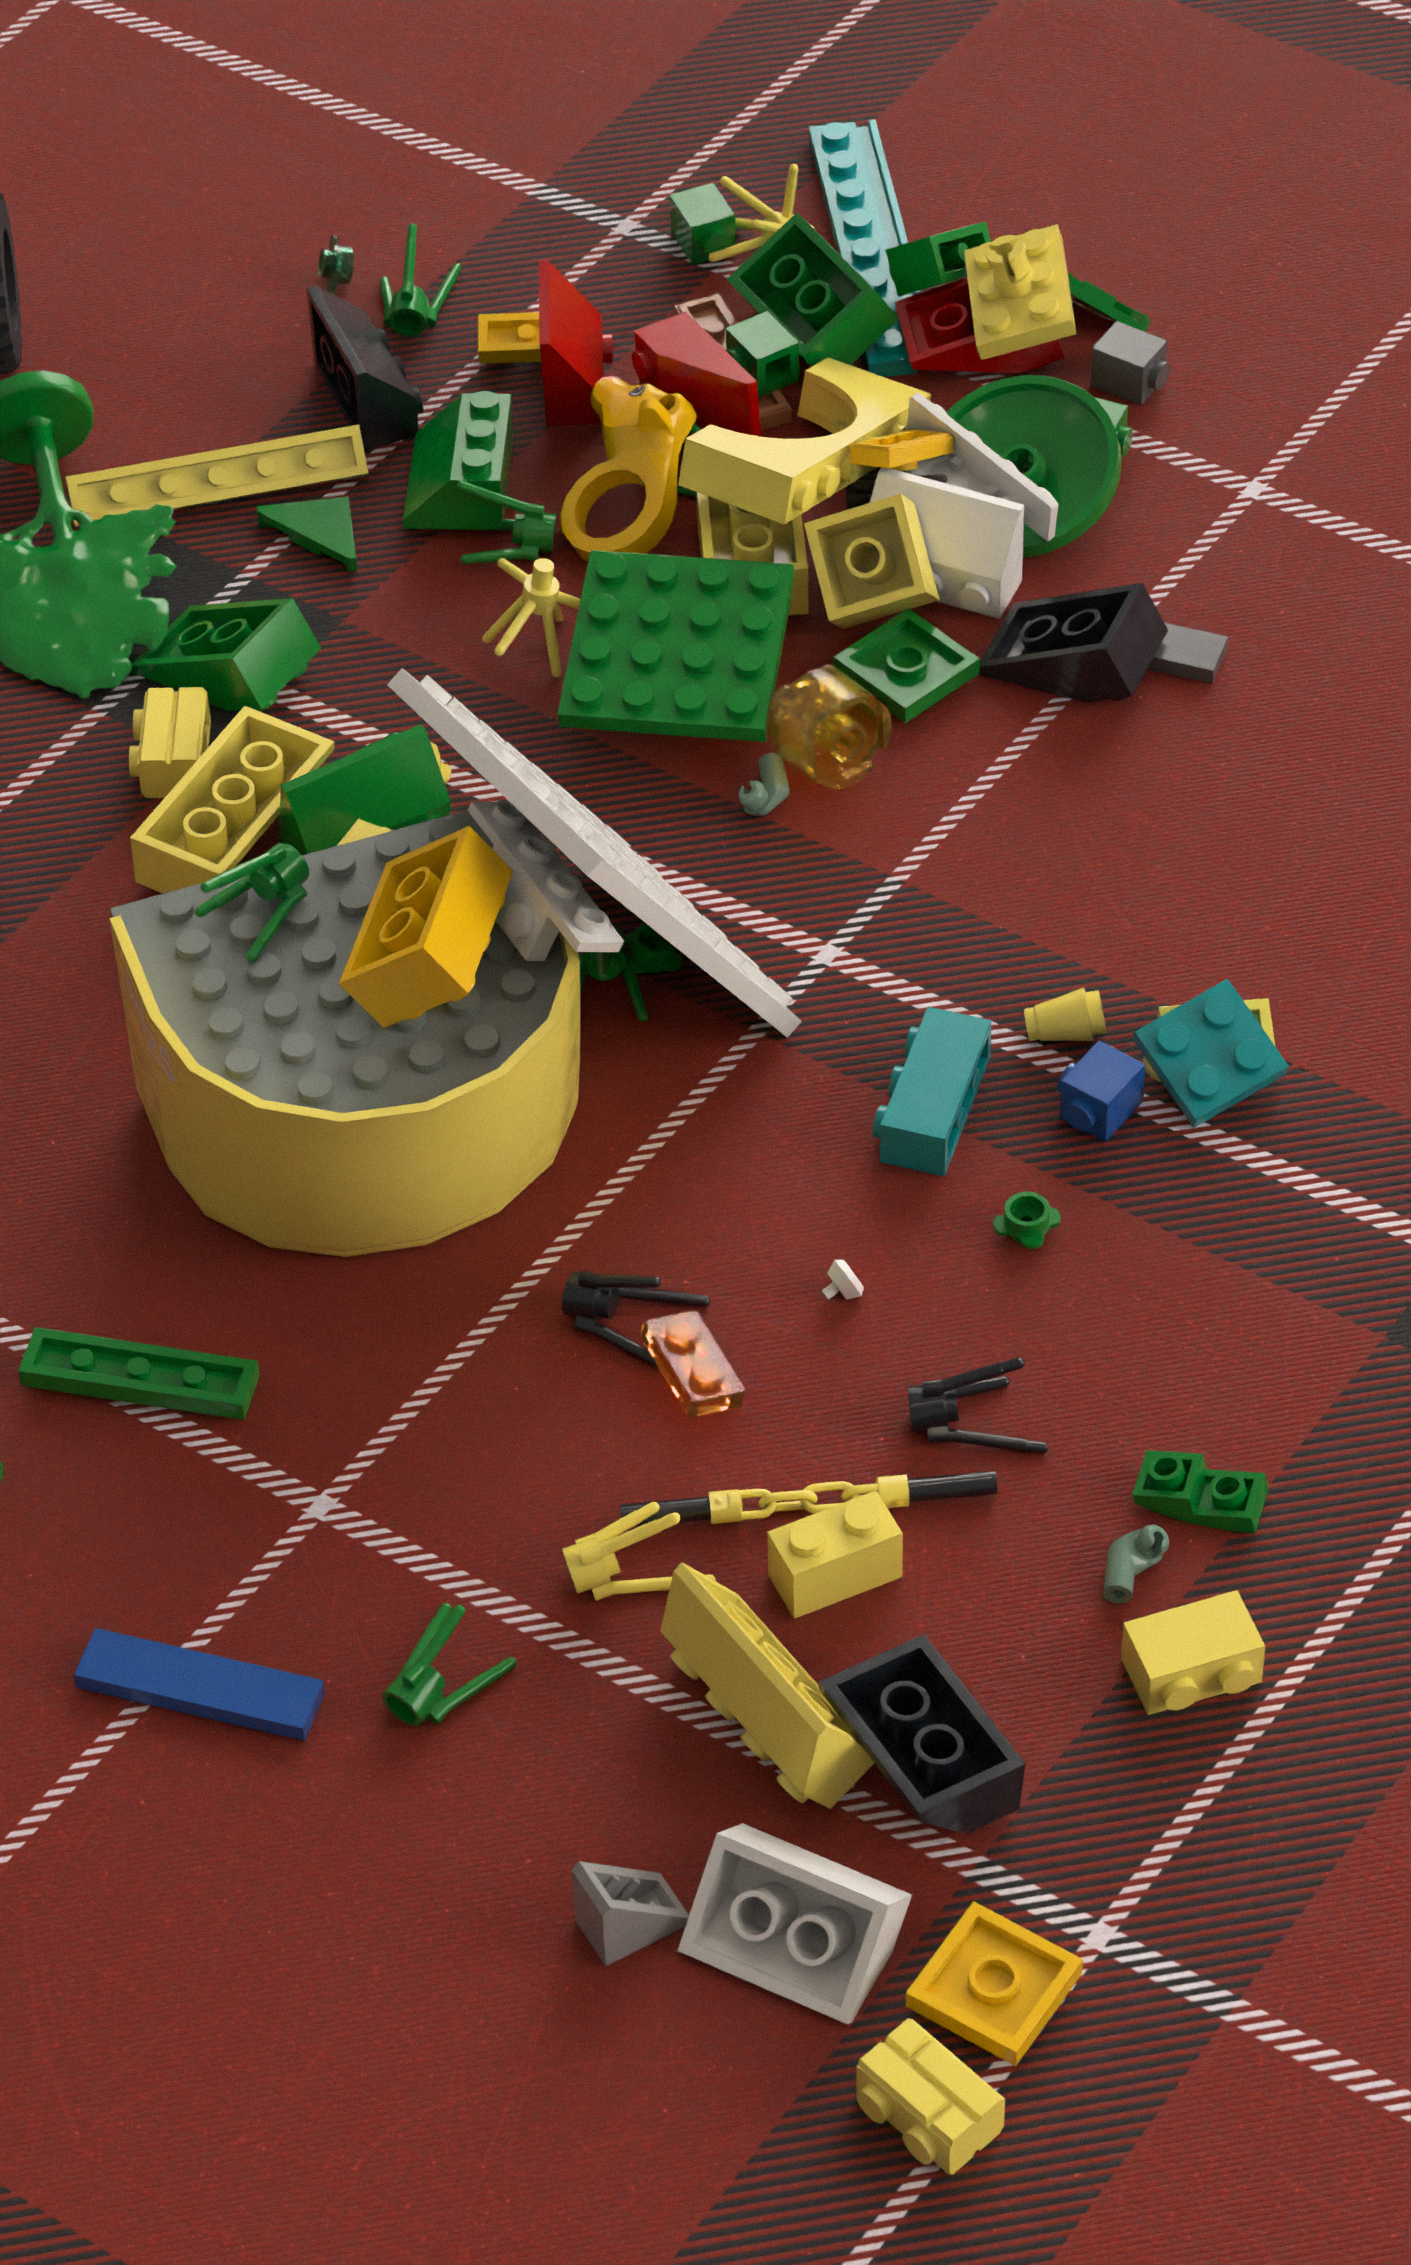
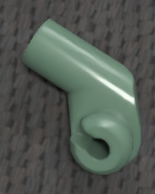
(770, 791)
(1130, 1557)

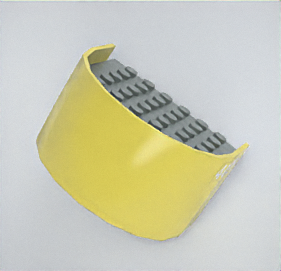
(307, 1113)

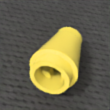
(1067, 1018)

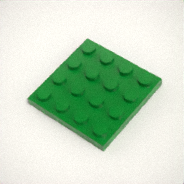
(677, 646)

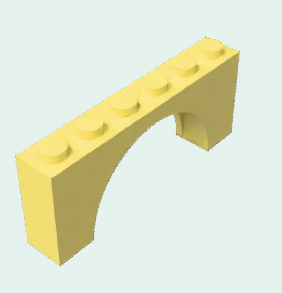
(793, 475)

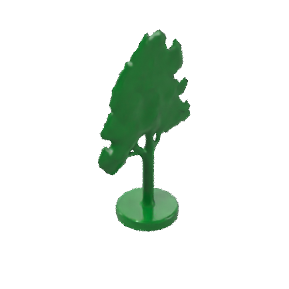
(79, 602)

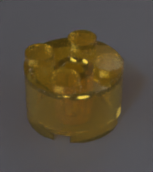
(828, 727)

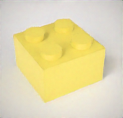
(871, 561)

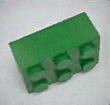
(813, 294)

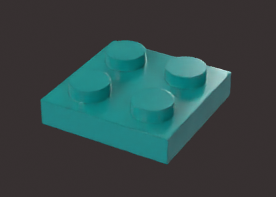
(1210, 1053)

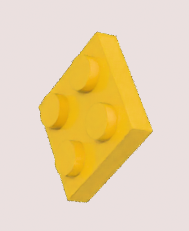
(994, 1983)

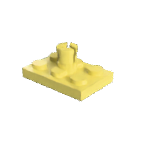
(1019, 292)

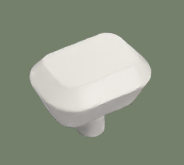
(843, 1281)

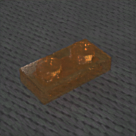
(692, 1363)

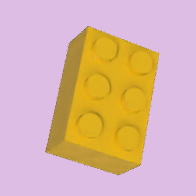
(427, 927)

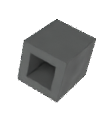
(1129, 363)

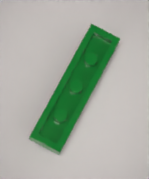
(139, 1373)

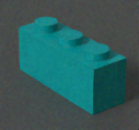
(933, 1091)

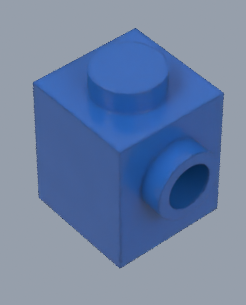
(1101, 1090)

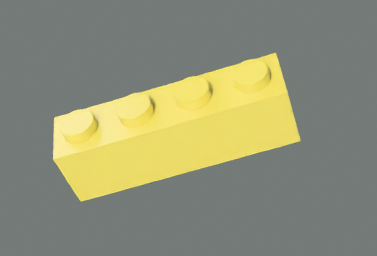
(223, 801)
(762, 1688)

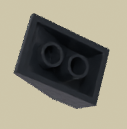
(1078, 643)

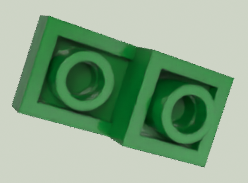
(1188, 1491)

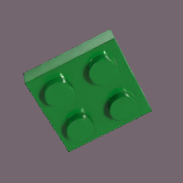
(908, 664)

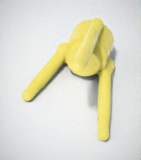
(594, 1560)

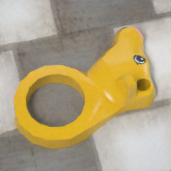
(642, 446)

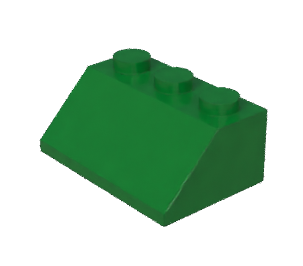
(462, 443)
(382, 784)

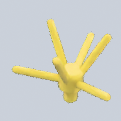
(772, 222)
(538, 598)

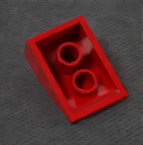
(942, 335)
(570, 349)
(686, 360)

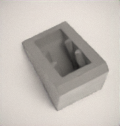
(623, 1908)

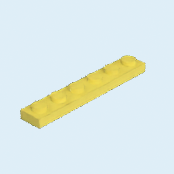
(221, 474)

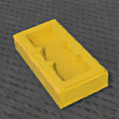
(902, 449)

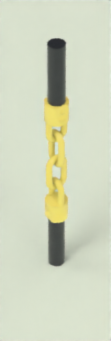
(895, 1491)

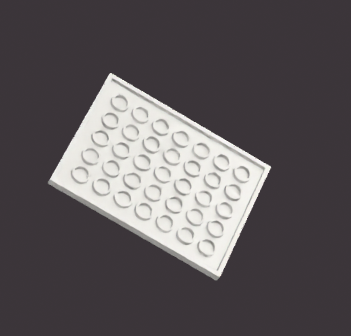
(596, 849)

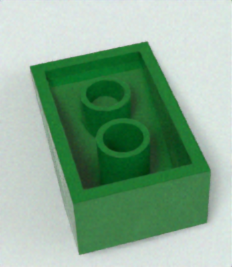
(233, 651)

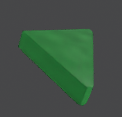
(1105, 304)
(316, 526)

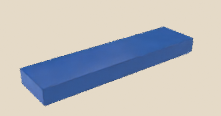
(199, 1684)

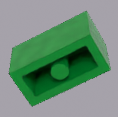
(934, 258)

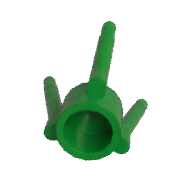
(409, 308)
(531, 529)
(272, 876)
(607, 966)
(419, 1687)

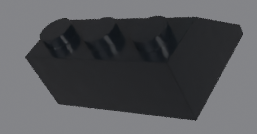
(361, 371)
(929, 1736)

